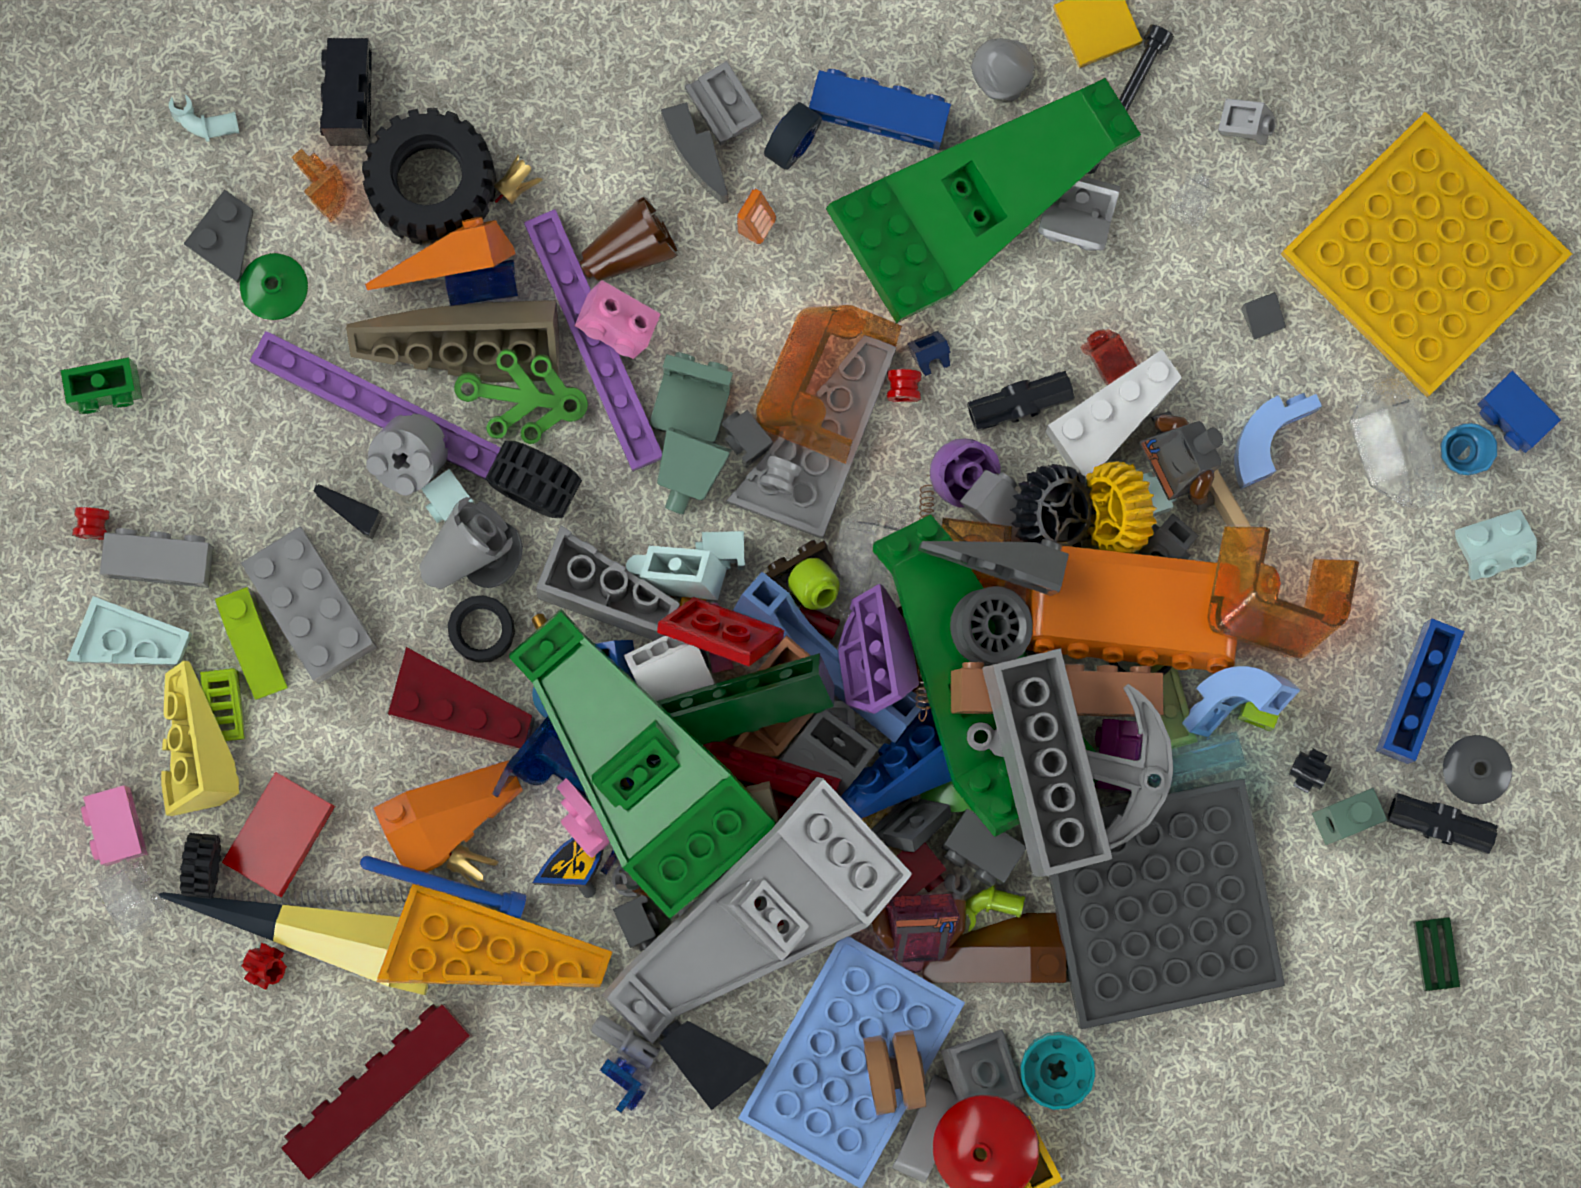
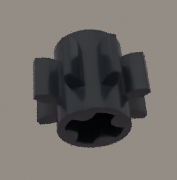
(1310, 770)

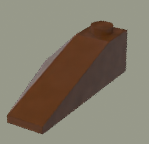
(1004, 952)

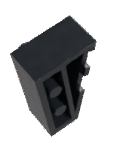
(346, 92)

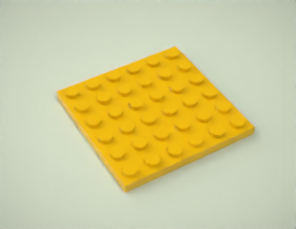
(1426, 254)

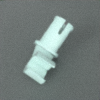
(204, 127)

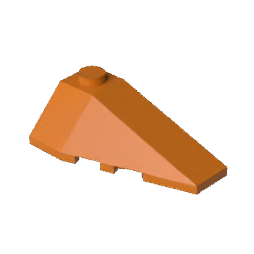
(464, 250)
(437, 817)

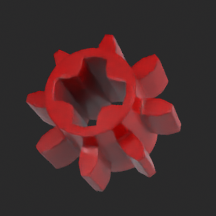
(264, 966)

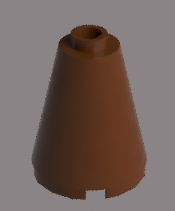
(629, 244)

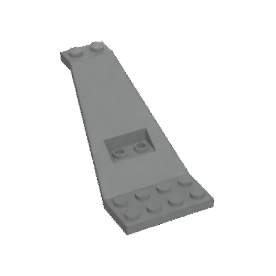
(811, 870)

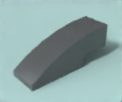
(695, 150)

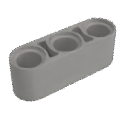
(917, 1148)

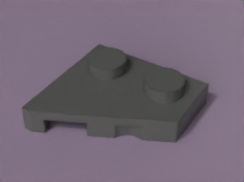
(223, 235)

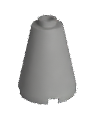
(464, 544)

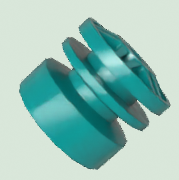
(1062, 1091)

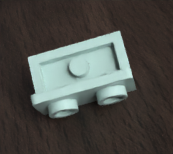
(1497, 544)

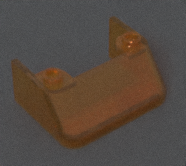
(785, 404)
(1247, 602)

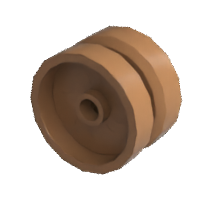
(899, 1071)

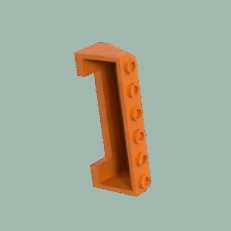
(1131, 612)

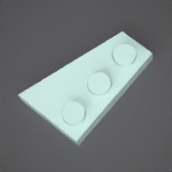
(126, 637)

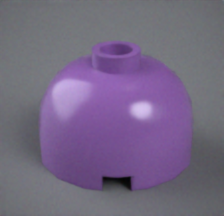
(959, 466)

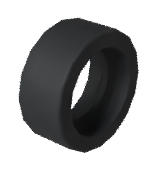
(469, 605)

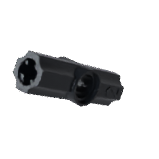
(1020, 400)
(1442, 823)

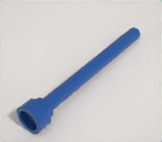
(507, 903)

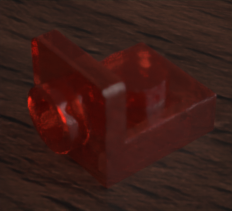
(1108, 354)

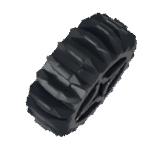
(1054, 506)

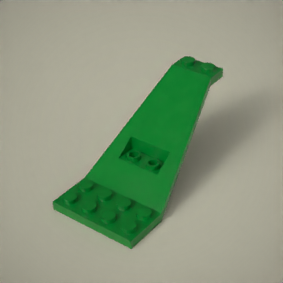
(921, 233)
(928, 595)
(680, 816)

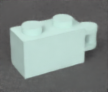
(680, 571)

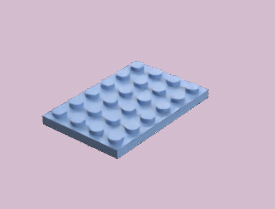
(818, 1080)

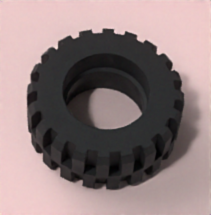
(414, 135)

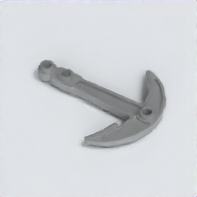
(1122, 772)

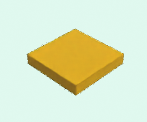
(1097, 28)

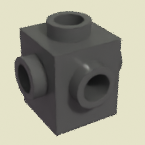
(1170, 540)

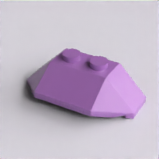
(876, 653)

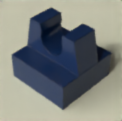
(928, 349)

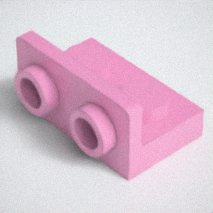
(582, 820)

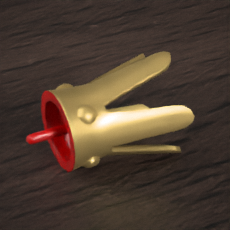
(510, 185)
(460, 863)

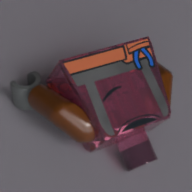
(923, 925)

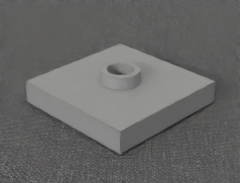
(983, 1068)

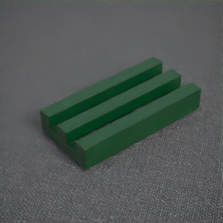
(1450, 952)

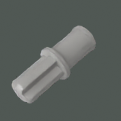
(624, 1040)

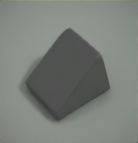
(1263, 315)

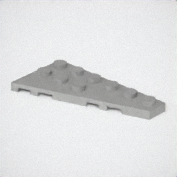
(849, 404)

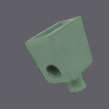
(689, 467)
(1349, 816)

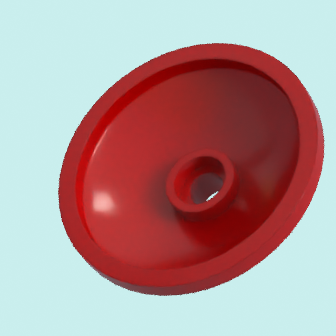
(998, 1129)

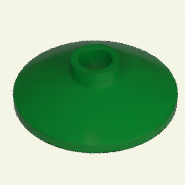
(282, 300)

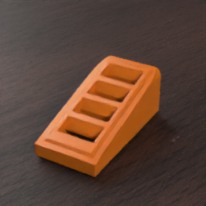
(755, 217)

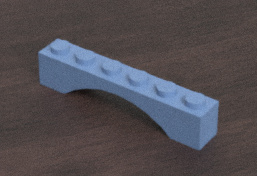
(775, 606)

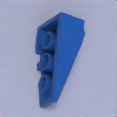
(902, 770)

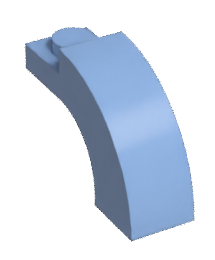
(1253, 446)
(1234, 687)

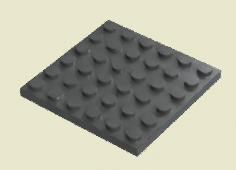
(1171, 914)

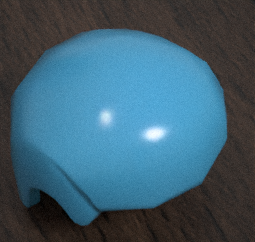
(1482, 449)

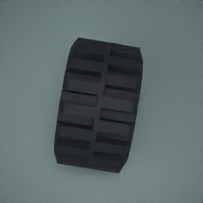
(533, 479)

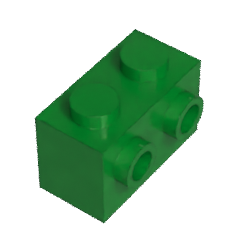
(101, 385)

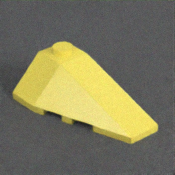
(201, 762)

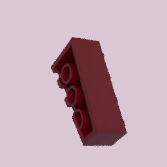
(450, 703)

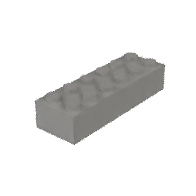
(1047, 763)

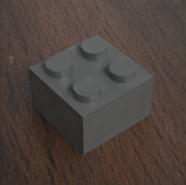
(976, 846)

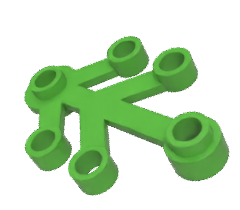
(527, 397)

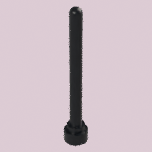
(1156, 41)

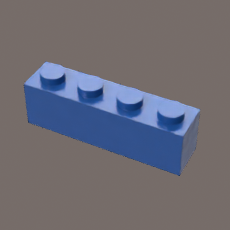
(880, 109)
(1420, 691)

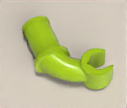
(993, 900)

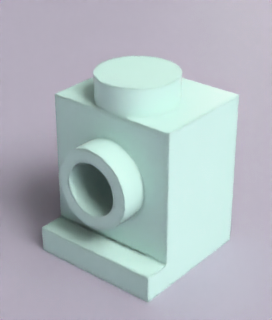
(725, 546)

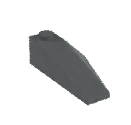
(1022, 563)

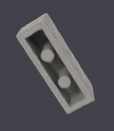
(156, 558)

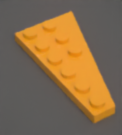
(466, 943)

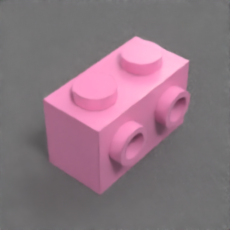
(617, 320)

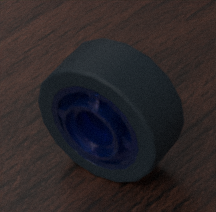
(792, 136)

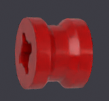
(904, 385)
(90, 523)

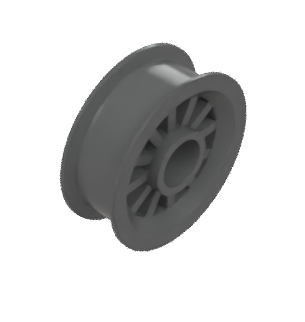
(987, 605)

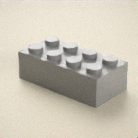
(309, 605)

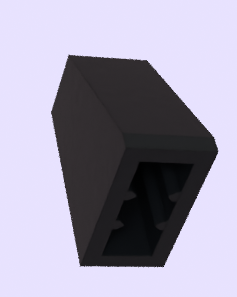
(709, 1062)

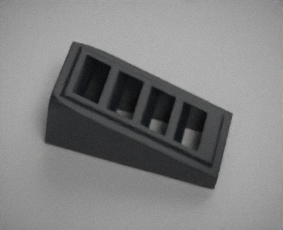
(359, 515)

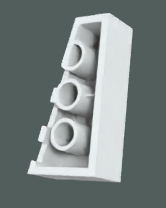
(1107, 419)

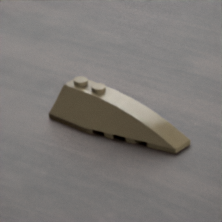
(463, 338)

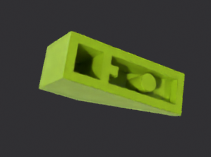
(251, 642)

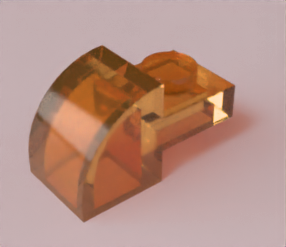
(327, 189)

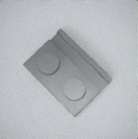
(723, 103)

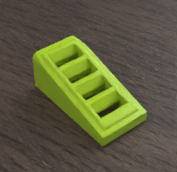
(232, 676)

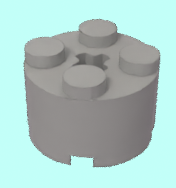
(407, 453)

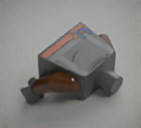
(1184, 458)

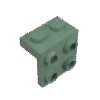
(692, 396)

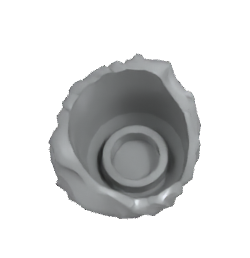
(1003, 68)

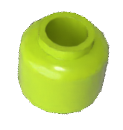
(814, 584)

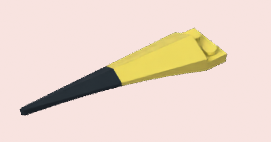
(337, 937)

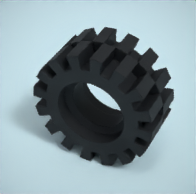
(200, 865)

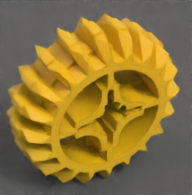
(1121, 508)

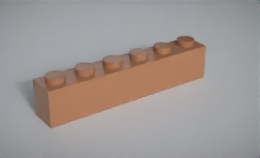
(1092, 691)

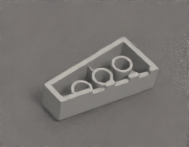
(601, 589)

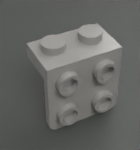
(1082, 215)

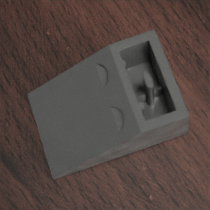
(830, 748)

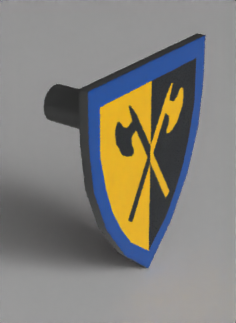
(570, 868)

